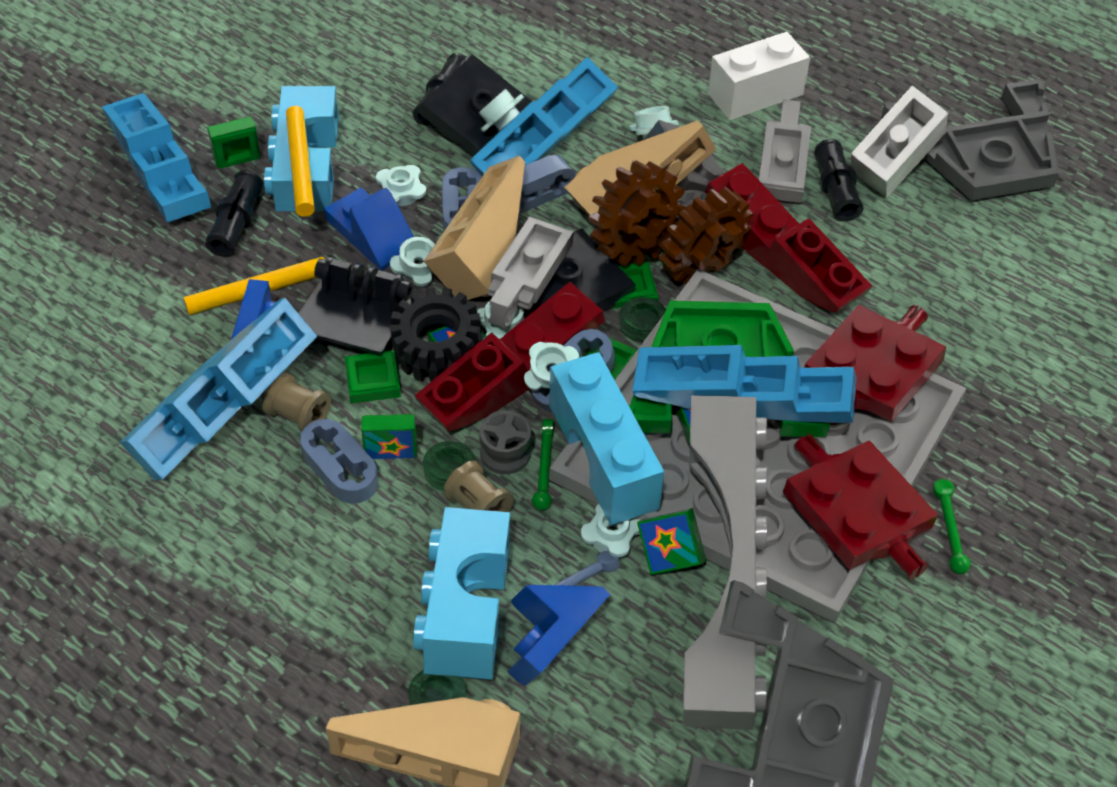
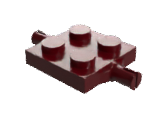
(886, 357)
(860, 505)

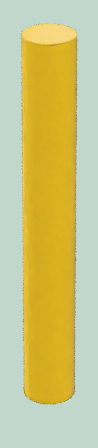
(299, 161)
(235, 291)

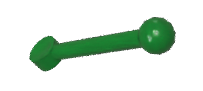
(944, 491)
(542, 499)

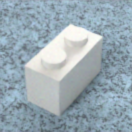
(758, 75)
(899, 141)

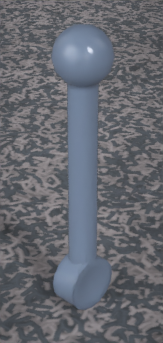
(605, 563)

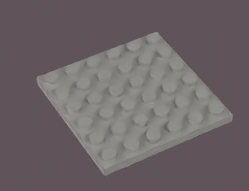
(796, 556)

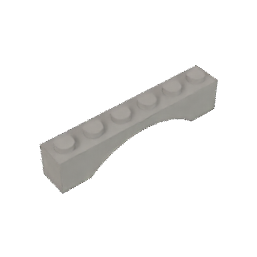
(720, 667)

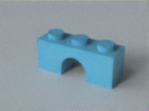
(321, 130)
(620, 459)
(459, 627)

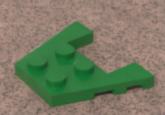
(720, 324)

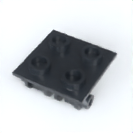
(353, 305)

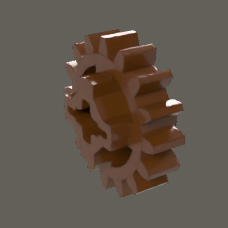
(636, 212)
(706, 234)

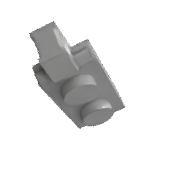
(785, 154)
(526, 269)

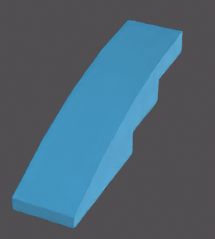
(549, 119)
(156, 157)
(777, 382)
(219, 389)

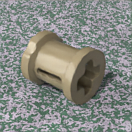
(295, 401)
(474, 491)

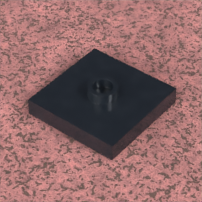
(461, 97)
(591, 273)

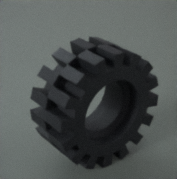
(431, 313)

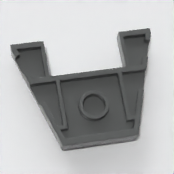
(1000, 153)
(820, 708)

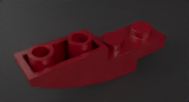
(793, 251)
(496, 367)

